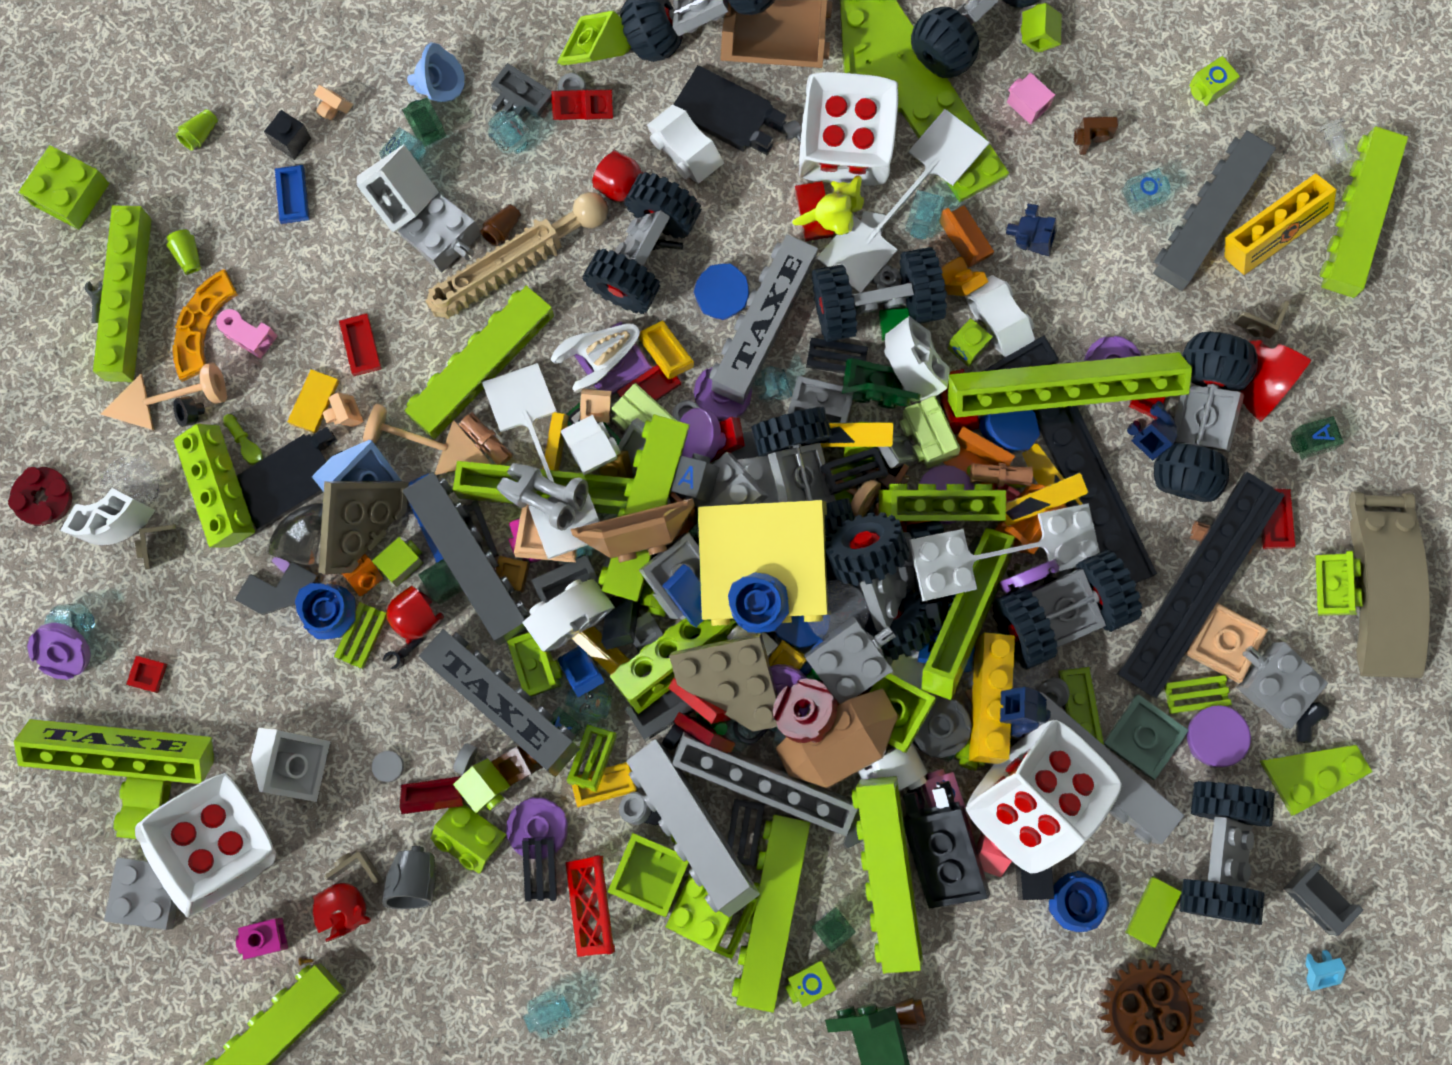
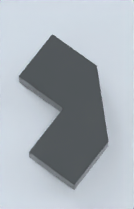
(267, 598)

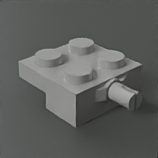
(441, 233)
(815, 393)
(850, 659)
(1281, 683)
(139, 897)

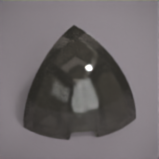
(298, 535)

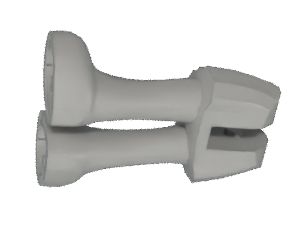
(531, 480)

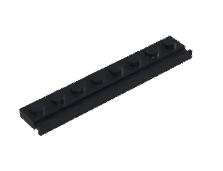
(1077, 453)
(1200, 584)

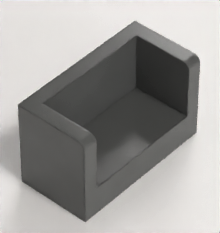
(555, 581)
(658, 715)
(1322, 900)

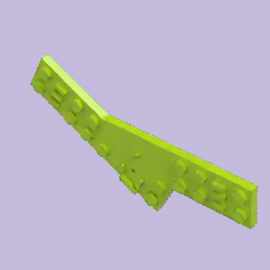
(879, 44)

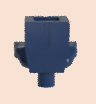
(1034, 232)
(1157, 435)
(1023, 710)

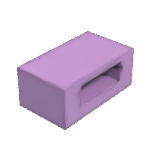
(281, 564)

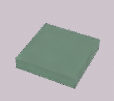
(1145, 737)

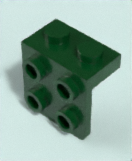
(875, 382)
(874, 1032)

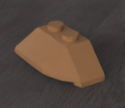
(637, 531)
(851, 744)

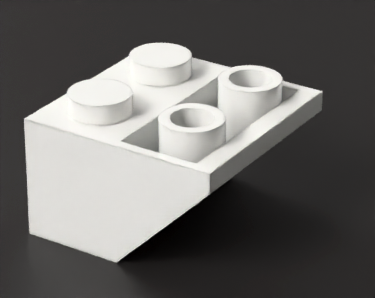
(397, 187)

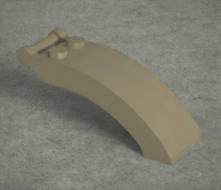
(1393, 587)

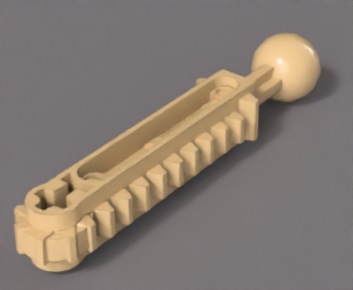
(513, 257)

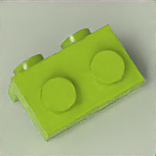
(1337, 584)
(533, 666)
(467, 837)

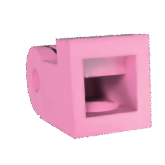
(245, 335)

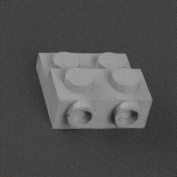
(733, 485)
(665, 564)

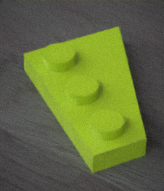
(1314, 775)

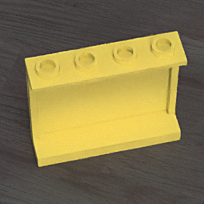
(765, 539)

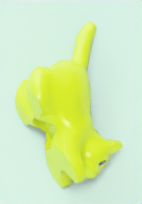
(836, 208)

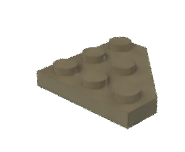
(356, 520)
(732, 677)

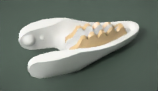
(600, 348)

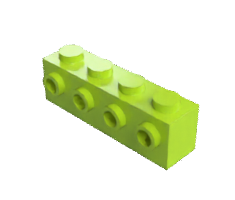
(214, 485)
(943, 505)

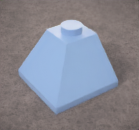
(357, 463)

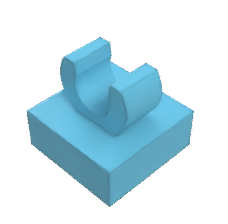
(1326, 973)

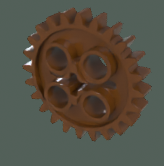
(1125, 1023)

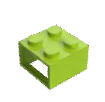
(64, 187)
(648, 875)
(699, 923)

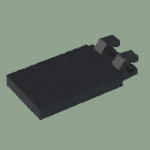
(729, 111)
(285, 478)
(943, 848)

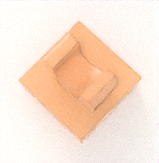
(331, 103)
(596, 404)
(343, 410)

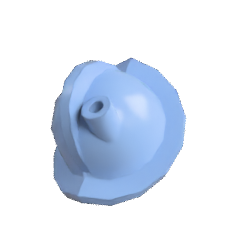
(438, 74)

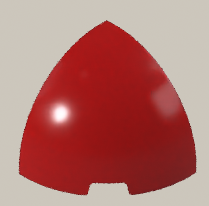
(1275, 376)

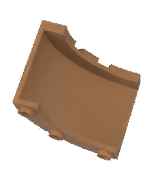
(781, 35)

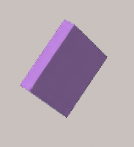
(624, 372)

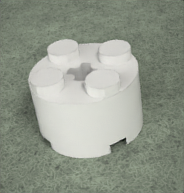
(906, 766)

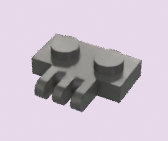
(519, 93)

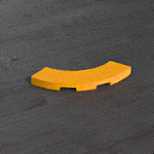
(194, 321)

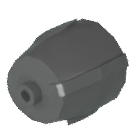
(410, 880)

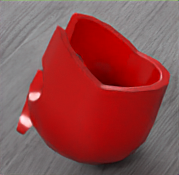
(616, 175)
(411, 614)
(345, 899)

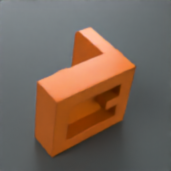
(364, 576)

